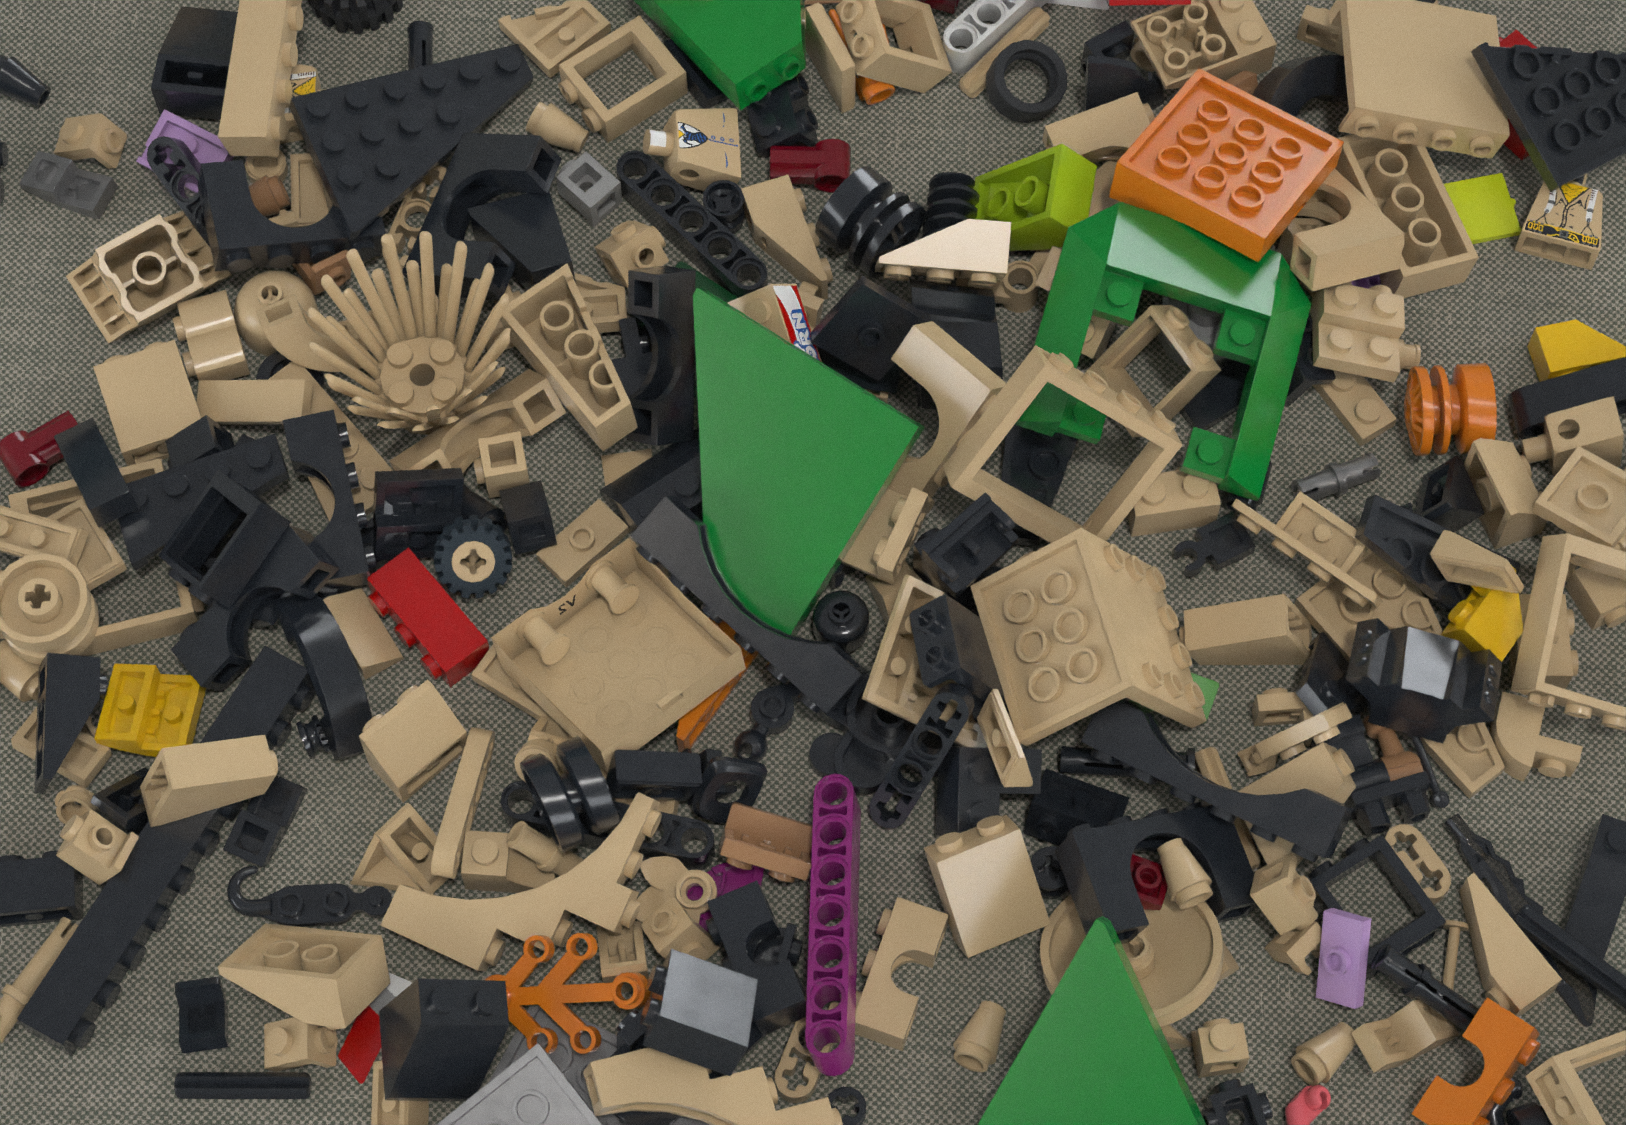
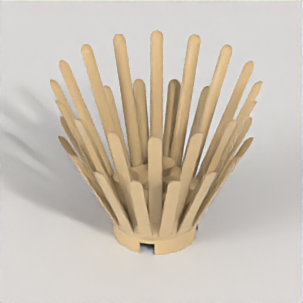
(420, 368)

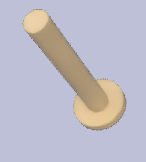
(1452, 950)

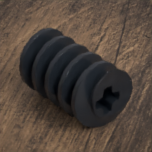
(949, 201)

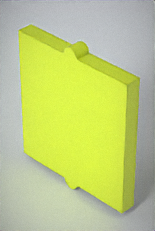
(1485, 207)

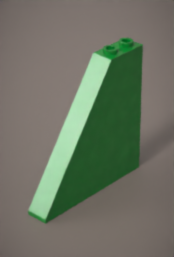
(737, 43)
(785, 461)
(1095, 1052)

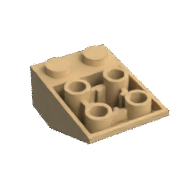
(1206, 35)
(964, 251)

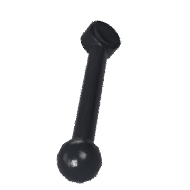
(1438, 798)

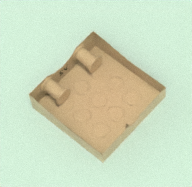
(618, 655)

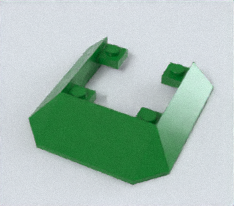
(1261, 325)

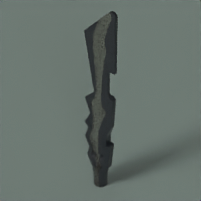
(1510, 893)

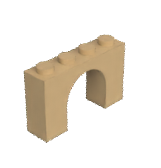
(1103, 130)
(1354, 245)
(961, 392)

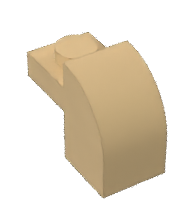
(1520, 745)

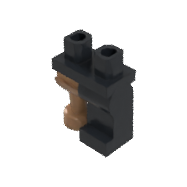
(1382, 782)

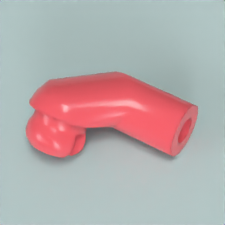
(1307, 1105)

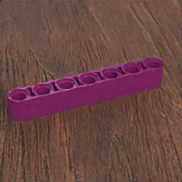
(838, 940)

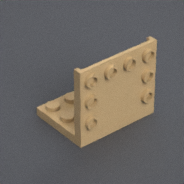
(1081, 633)

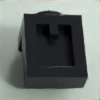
(1112, 43)

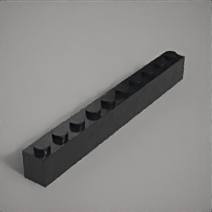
(157, 870)

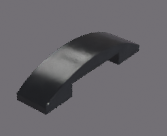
(330, 670)

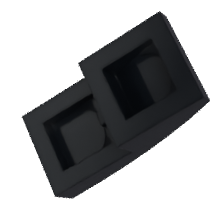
(265, 822)

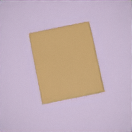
(620, 463)

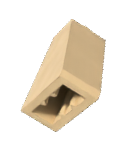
(1248, 633)
(1317, 769)
(206, 777)

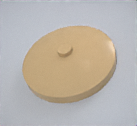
(1173, 957)

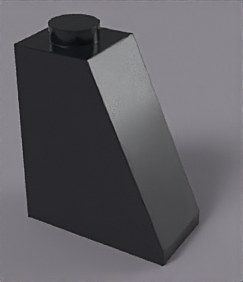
(526, 232)

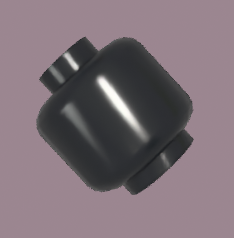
(841, 619)

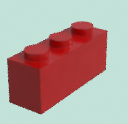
(427, 618)

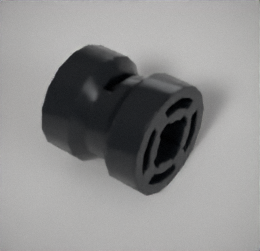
(725, 197)

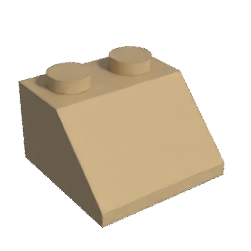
(1504, 491)

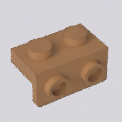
(767, 842)

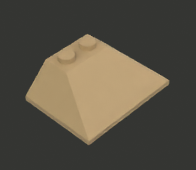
(896, 675)

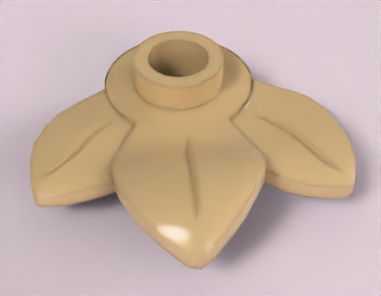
(672, 879)

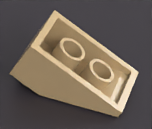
(311, 972)

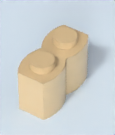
(211, 338)

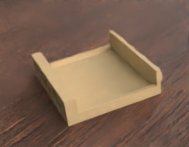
(1417, 76)

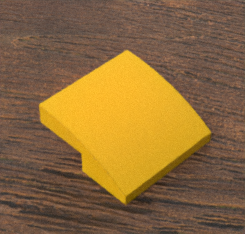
(148, 710)

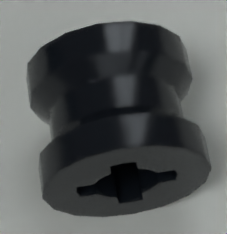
(1050, 882)

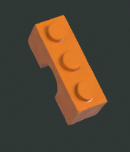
(1505, 1045)

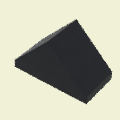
(1449, 496)
(123, 803)

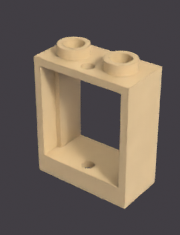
(920, 56)
(611, 123)
(1192, 350)

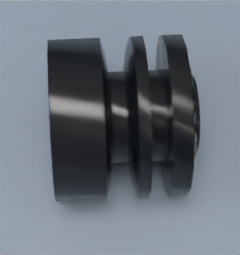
(868, 219)

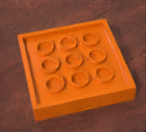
(1226, 165)

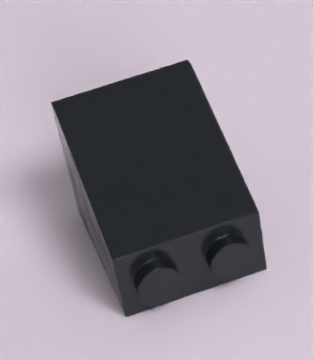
(441, 1038)

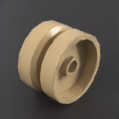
(46, 608)

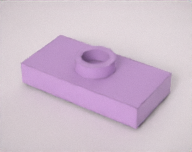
(1343, 958)

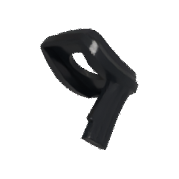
(719, 772)

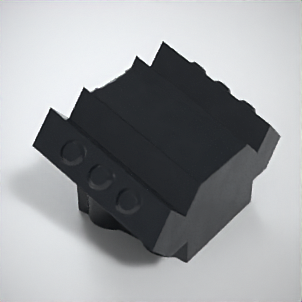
(964, 315)
(1422, 680)

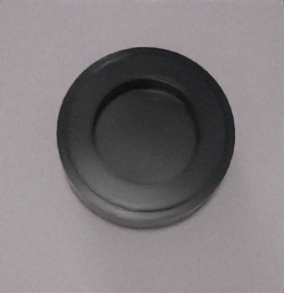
(822, 753)

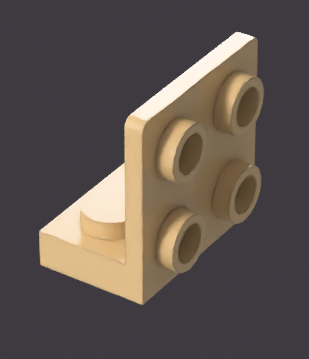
(888, 535)

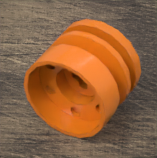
(1443, 409)

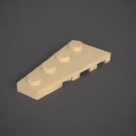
(361, 452)

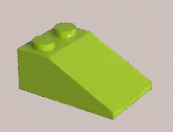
(1038, 196)

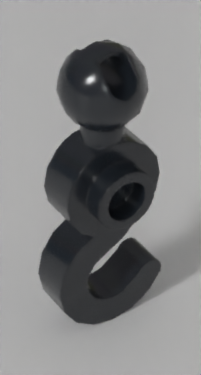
(771, 714)

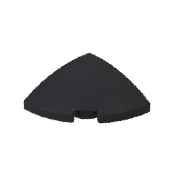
(1115, 78)

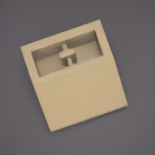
(413, 740)

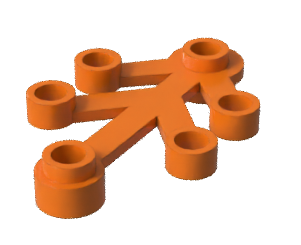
(553, 994)

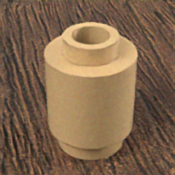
(17, 674)

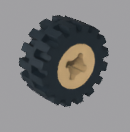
(472, 540)

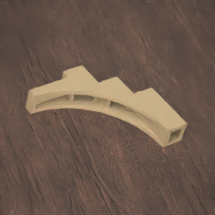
(593, 890)
(664, 1083)

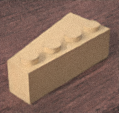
(563, 344)

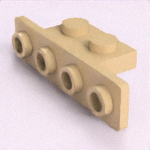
(1317, 537)

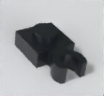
(1219, 542)

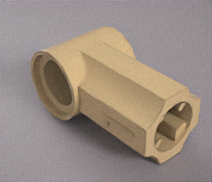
(1013, 299)

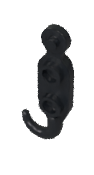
(308, 903)

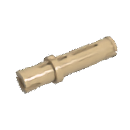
(19, 993)

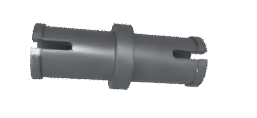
(1337, 477)

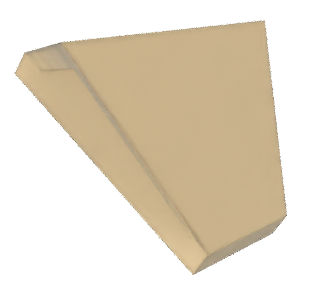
(400, 855)

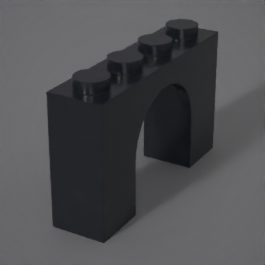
(478, 172)
(246, 239)
(1100, 859)

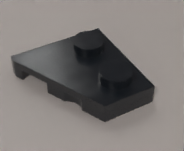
(1325, 679)

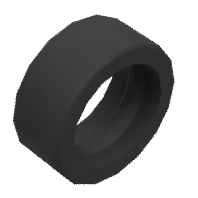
(1047, 61)

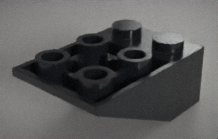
(195, 63)

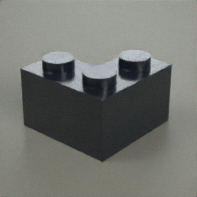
(972, 788)

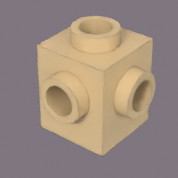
(631, 248)

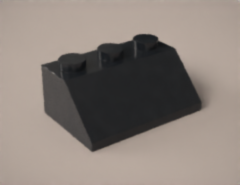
(668, 473)

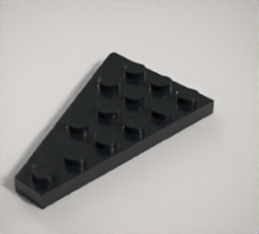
(1561, 105)
(393, 129)

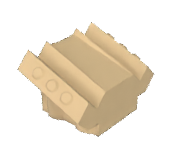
(145, 274)

